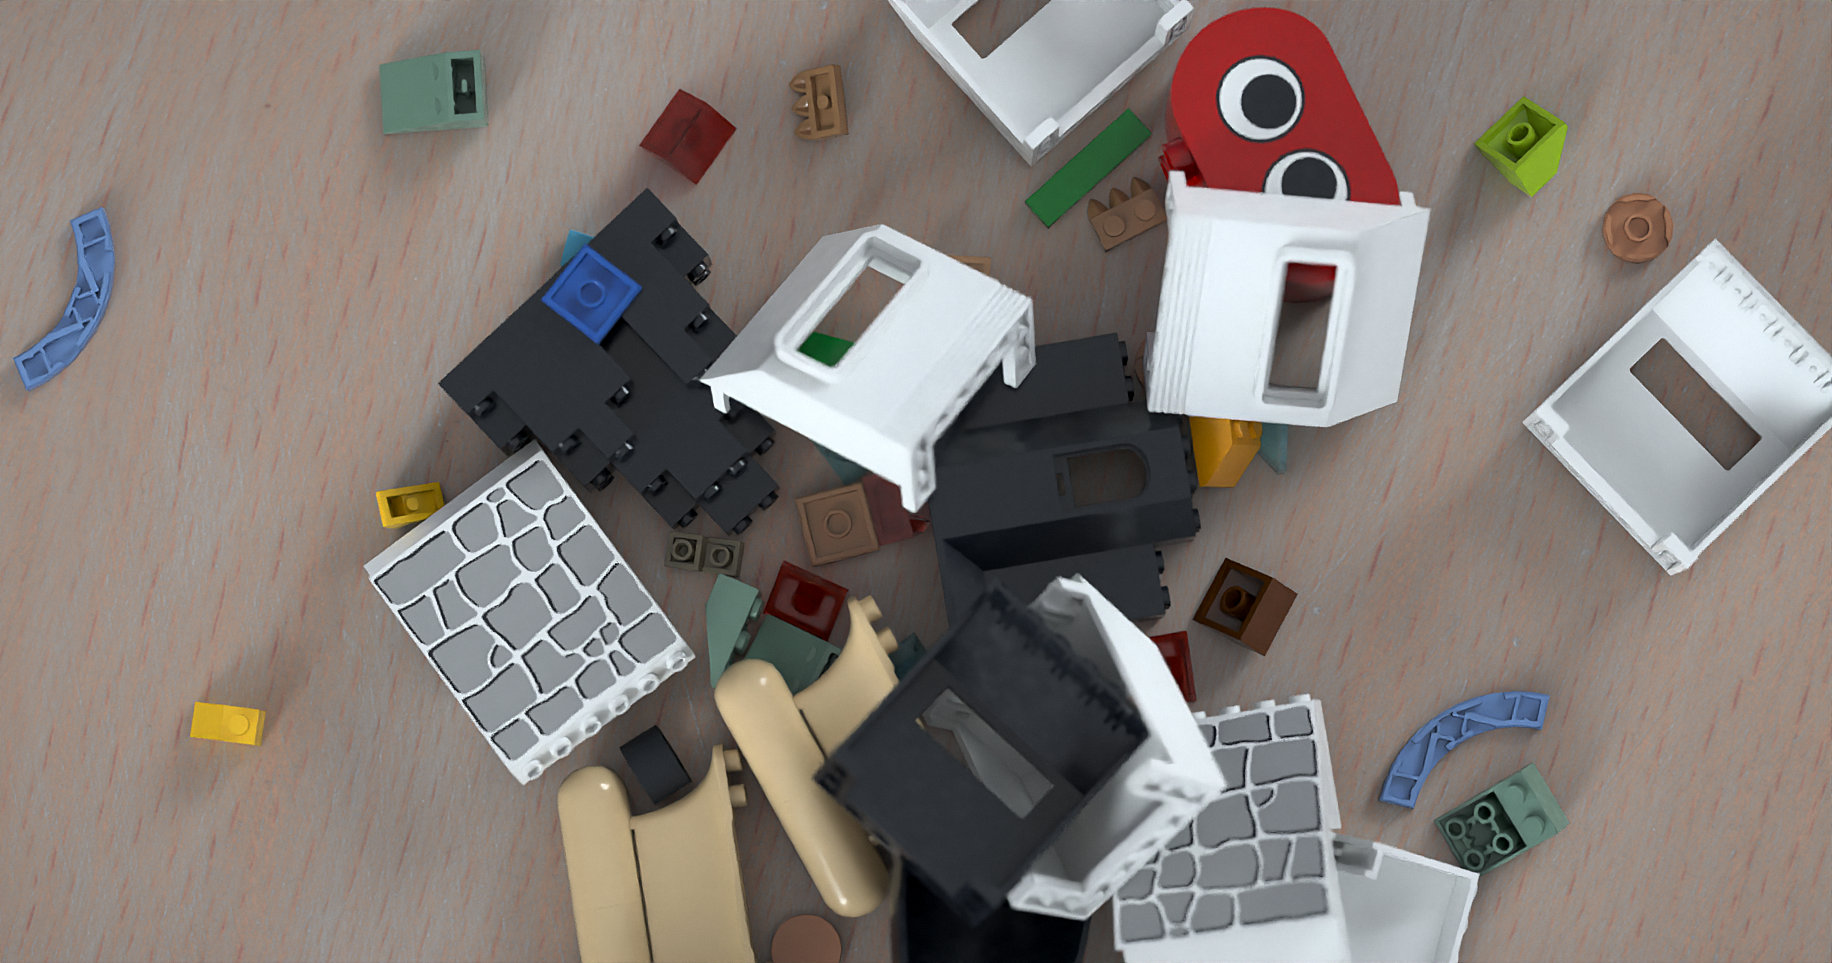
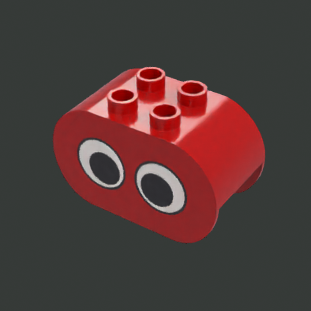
(1273, 113)

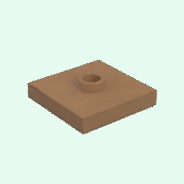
(837, 524)

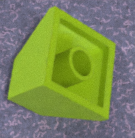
(1525, 145)

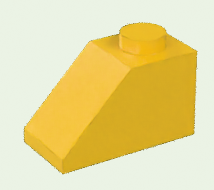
(228, 723)

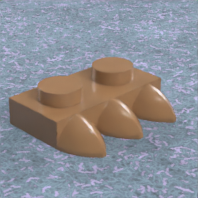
(822, 103)
(1127, 216)

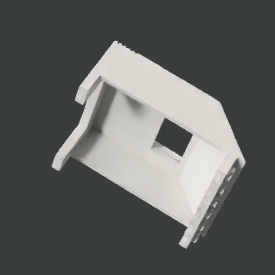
(1053, 65)
(1227, 293)
(903, 373)
(1642, 457)
(1140, 805)

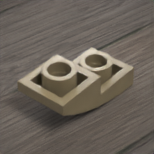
(704, 554)

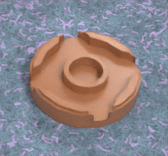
(1637, 228)
(806, 940)

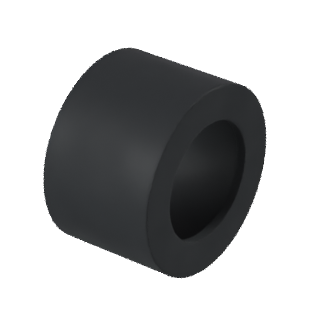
(655, 764)

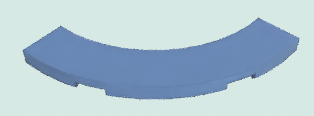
(85, 306)
(1452, 728)

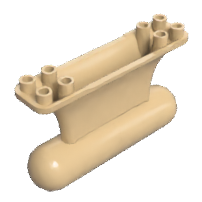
(791, 745)
(668, 888)

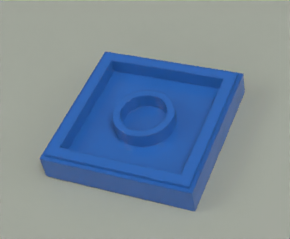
(591, 294)

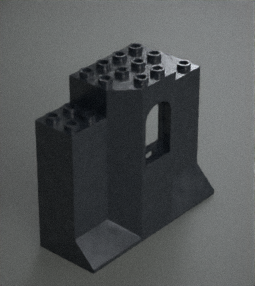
(1000, 497)

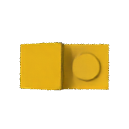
(409, 504)

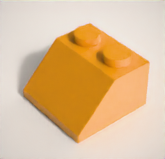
(1223, 449)

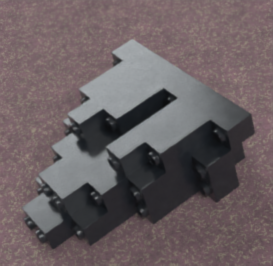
(637, 393)

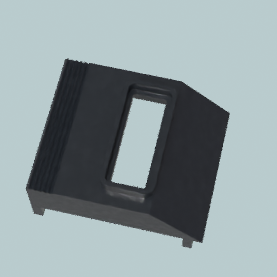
(1036, 699)

